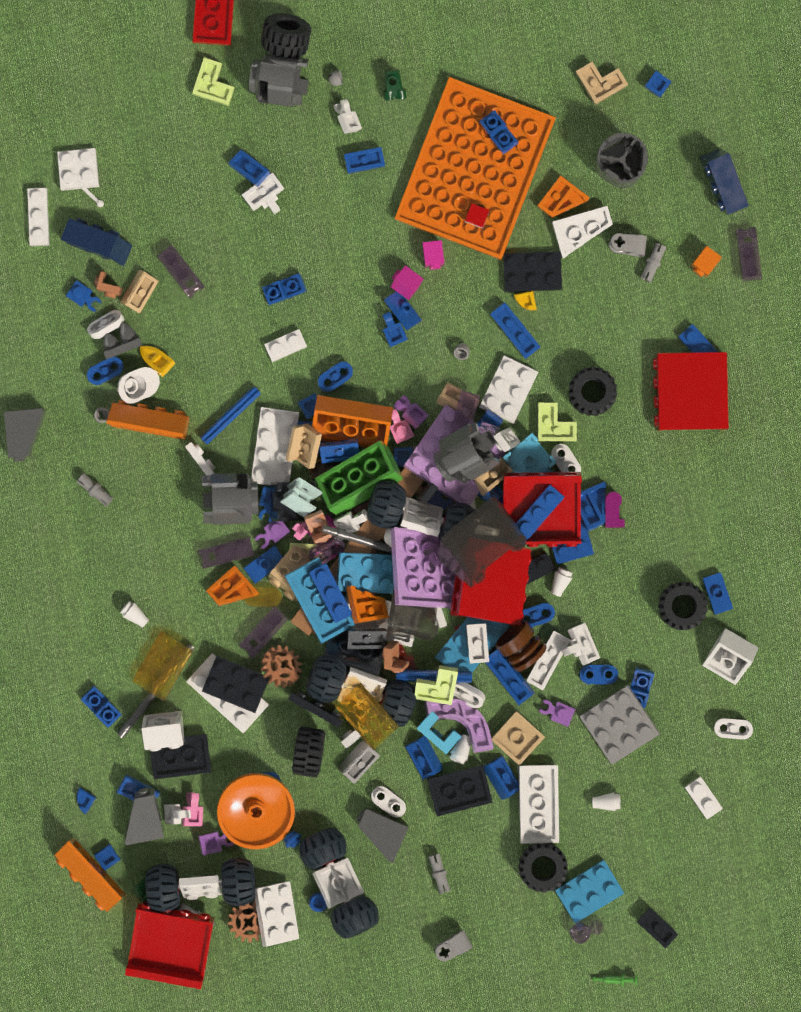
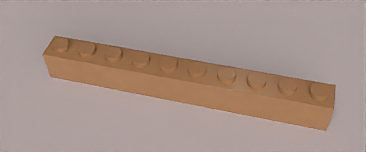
(412, 486)

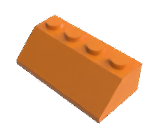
(147, 420)
(349, 420)
(89, 874)

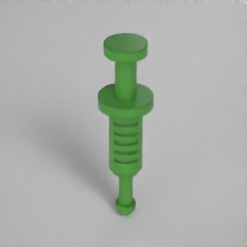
(617, 979)

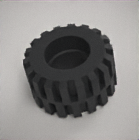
(285, 35)
(604, 379)
(699, 601)
(308, 751)
(553, 880)

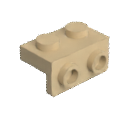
(304, 445)

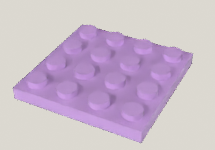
(423, 464)
(413, 579)

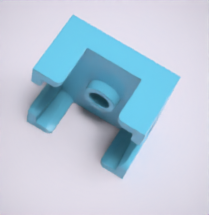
(529, 456)
(435, 736)

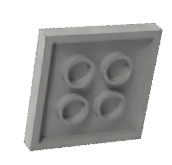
(620, 724)

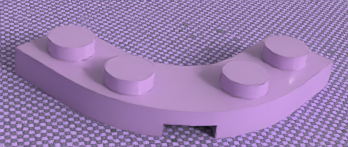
(469, 717)

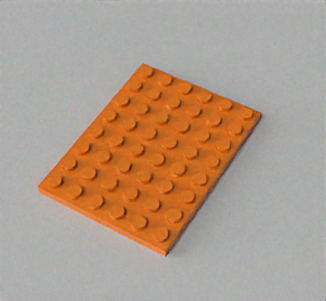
(466, 167)

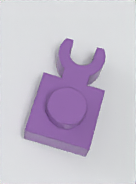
(412, 413)
(275, 531)
(560, 713)
(212, 843)

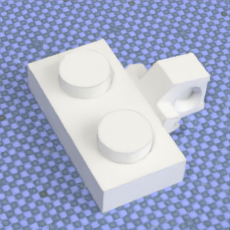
(264, 194)
(581, 645)

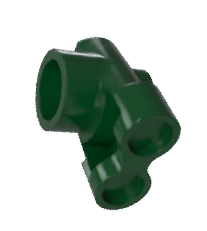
(393, 90)

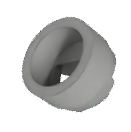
(335, 78)
(462, 351)
(105, 413)

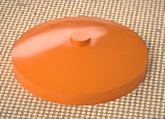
(255, 811)

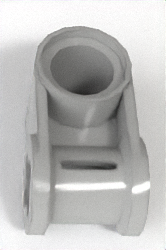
(631, 244)
(457, 945)

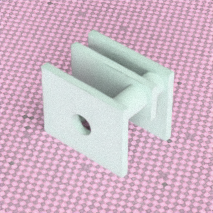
(300, 499)

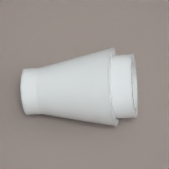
(561, 580)
(134, 614)
(461, 750)
(607, 802)

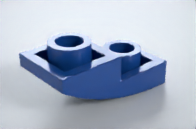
(498, 132)
(284, 289)
(641, 684)
(101, 706)

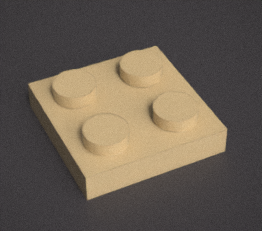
(517, 738)

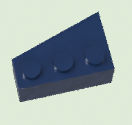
(724, 181)
(96, 241)

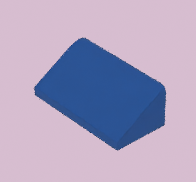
(424, 757)
(502, 777)

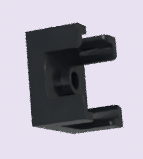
(279, 511)

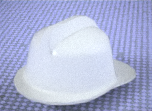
(138, 384)

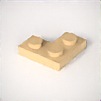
(599, 87)

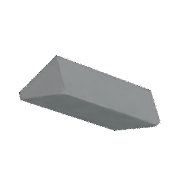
(358, 761)

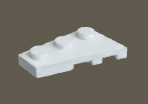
(580, 228)

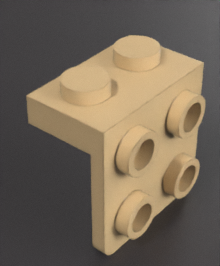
(292, 560)

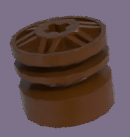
(521, 646)

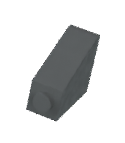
(22, 431)
(145, 818)
(383, 832)

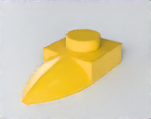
(156, 359)

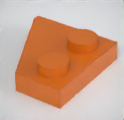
(562, 198)
(231, 588)
(366, 606)

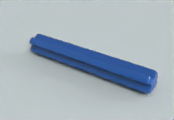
(230, 415)
(431, 675)

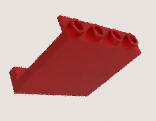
(691, 391)
(564, 522)
(499, 595)
(170, 946)

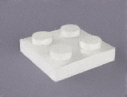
(78, 169)

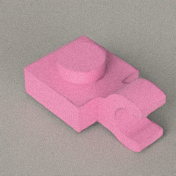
(401, 429)
(301, 530)
(196, 811)

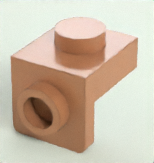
(109, 290)
(315, 522)
(391, 658)

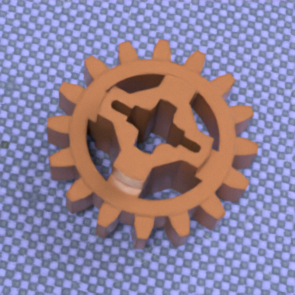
(287, 661)
(242, 915)

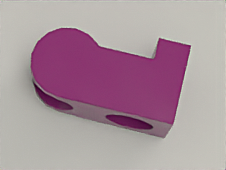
(612, 503)

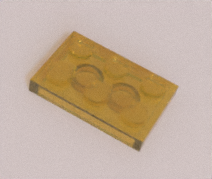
(162, 666)
(367, 716)

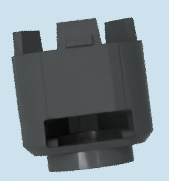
(278, 80)
(628, 154)
(465, 454)
(232, 498)

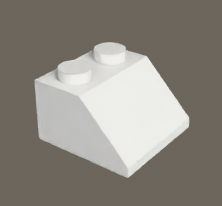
(730, 656)
(163, 730)

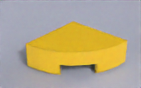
(526, 300)

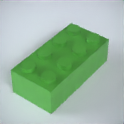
(356, 478)

